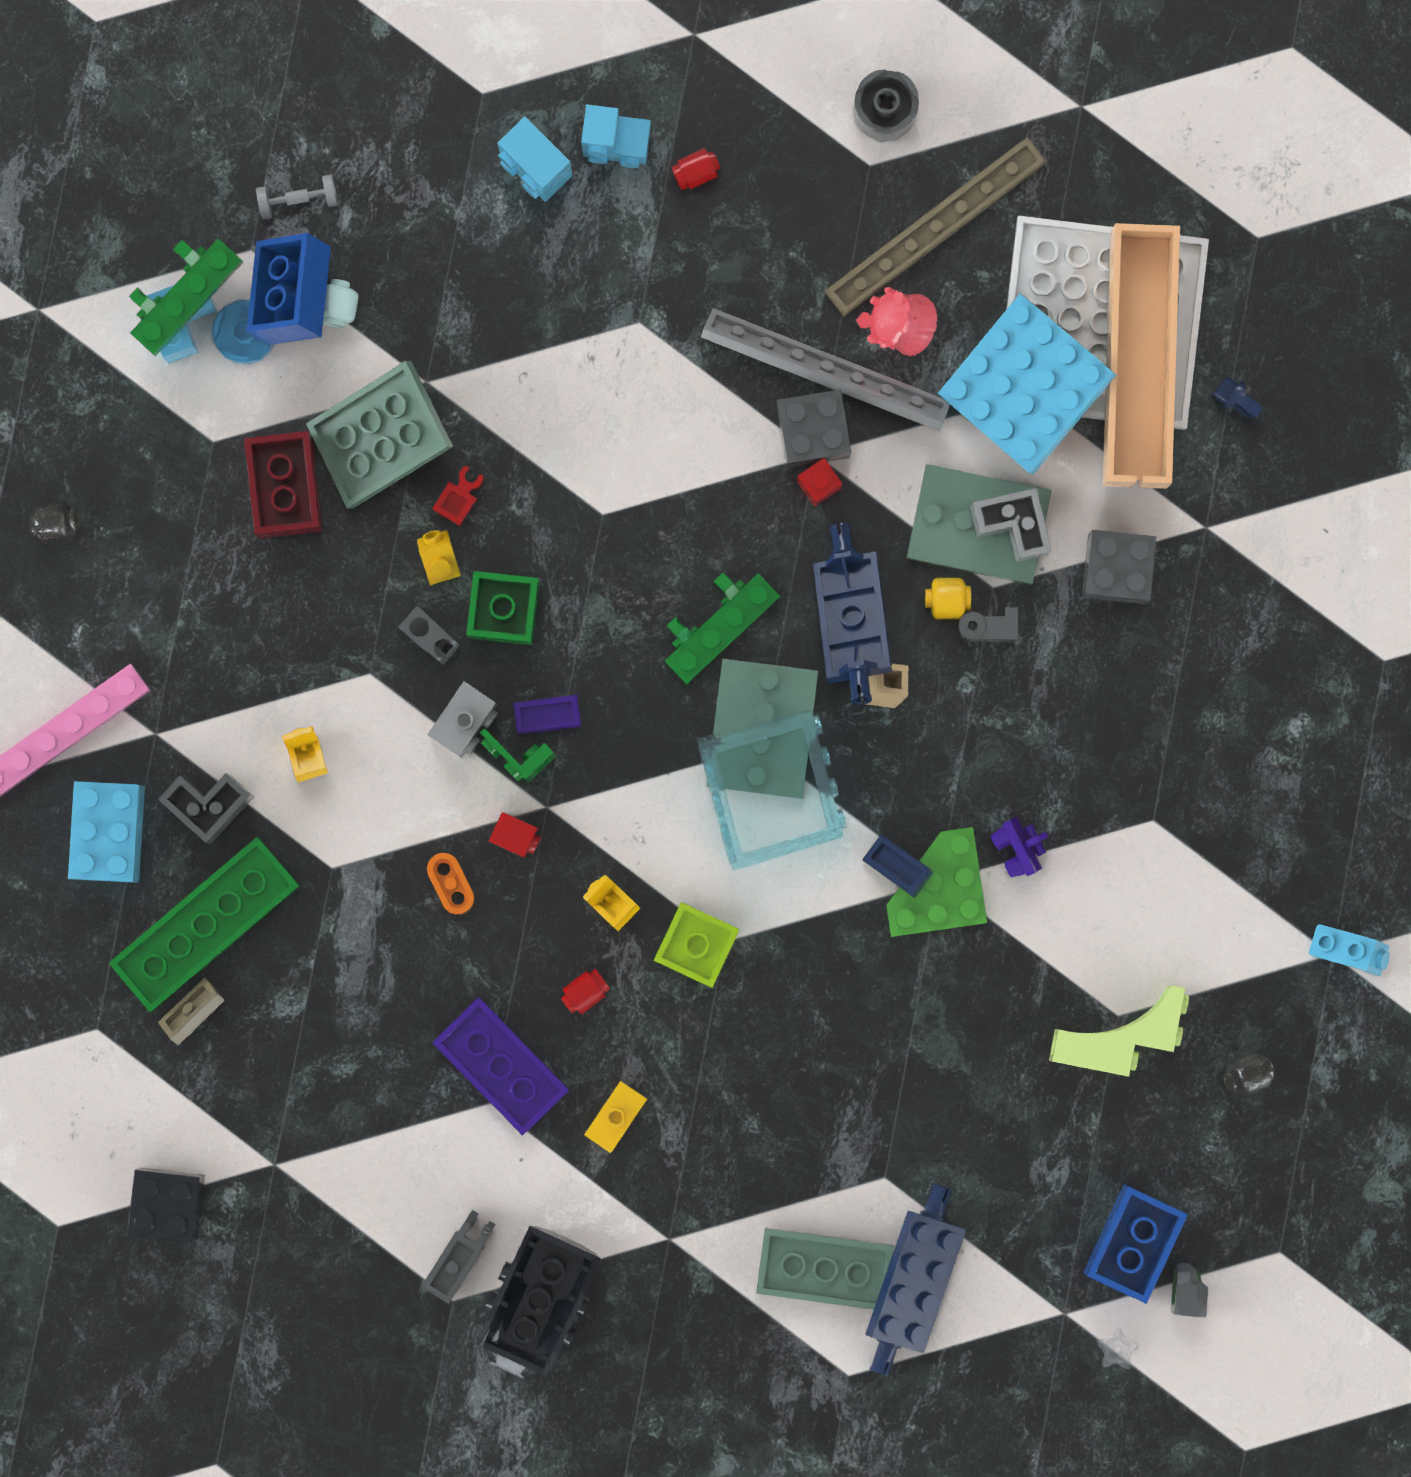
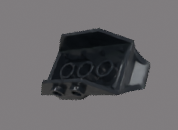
(537, 1303)

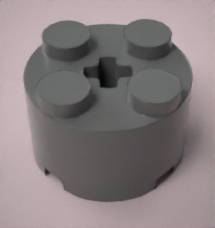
(887, 87)

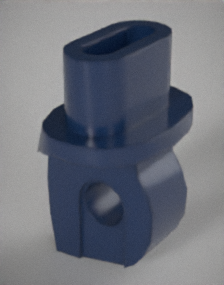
(1232, 394)

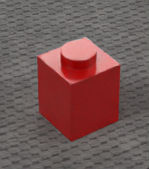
(819, 482)
(515, 835)

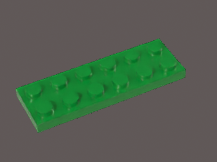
(204, 924)

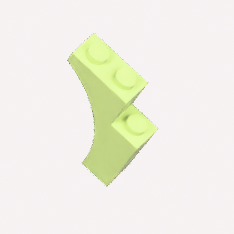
(1114, 1049)

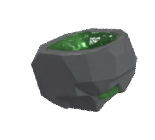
(1188, 1292)

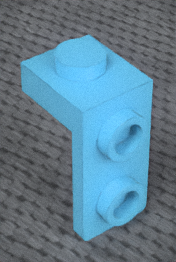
(1350, 950)

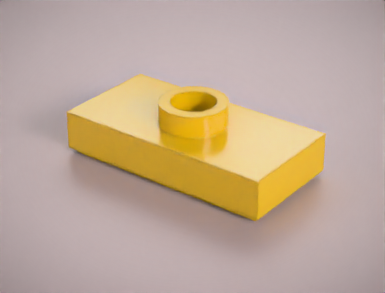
(615, 1116)

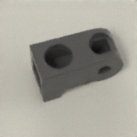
(981, 628)
(429, 635)

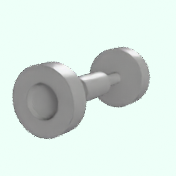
(296, 197)

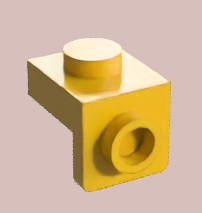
(438, 556)
(305, 753)
(611, 902)

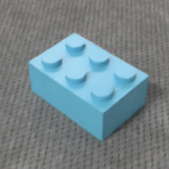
(106, 832)

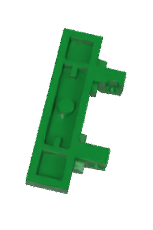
(168, 315)
(702, 645)

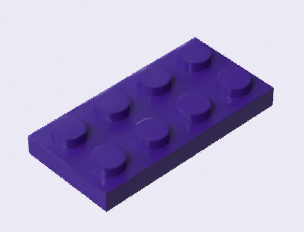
(500, 1066)

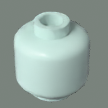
(340, 304)

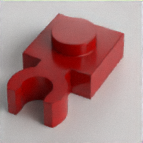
(456, 500)

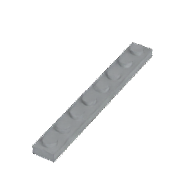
(825, 369)

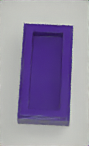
(547, 714)

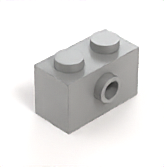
(463, 720)

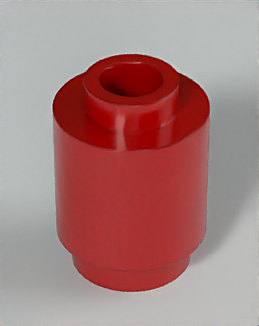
(695, 169)
(585, 991)

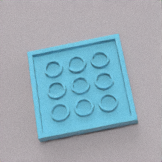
(1026, 384)

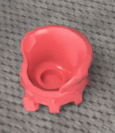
(900, 321)

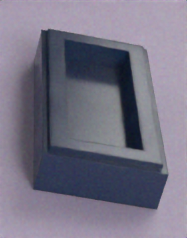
(897, 866)

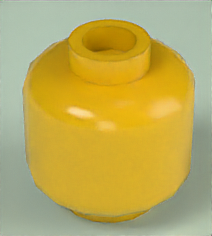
(948, 598)

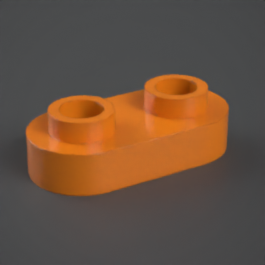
(451, 883)

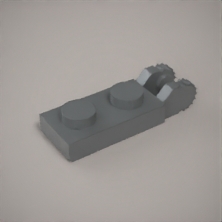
(456, 1260)

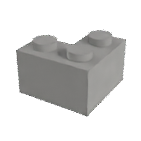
(1018, 514)

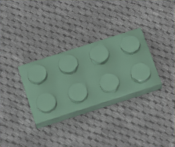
(822, 1268)

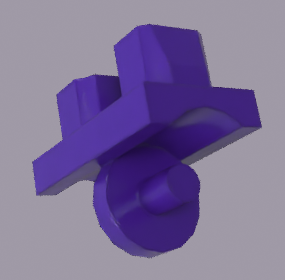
(1026, 859)

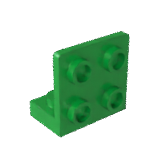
(535, 758)

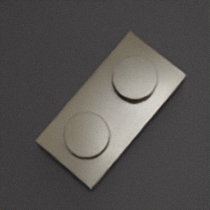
(191, 1011)

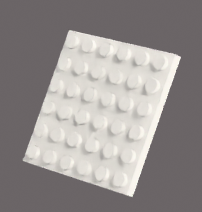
(1066, 276)

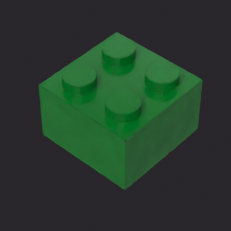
(503, 608)

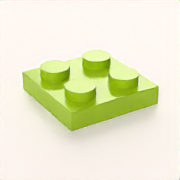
(696, 944)

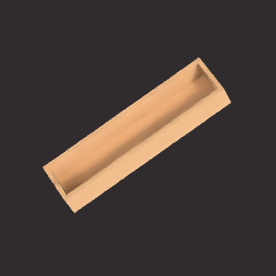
(1142, 355)

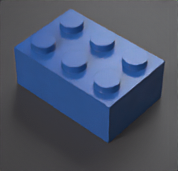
(288, 289)
(1135, 1244)

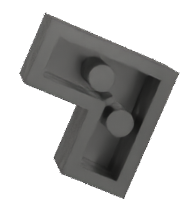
(208, 813)

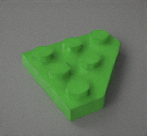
(949, 896)

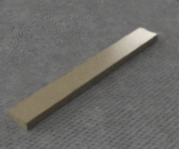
(935, 227)

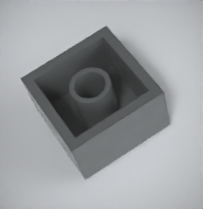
(813, 428)
(1119, 567)

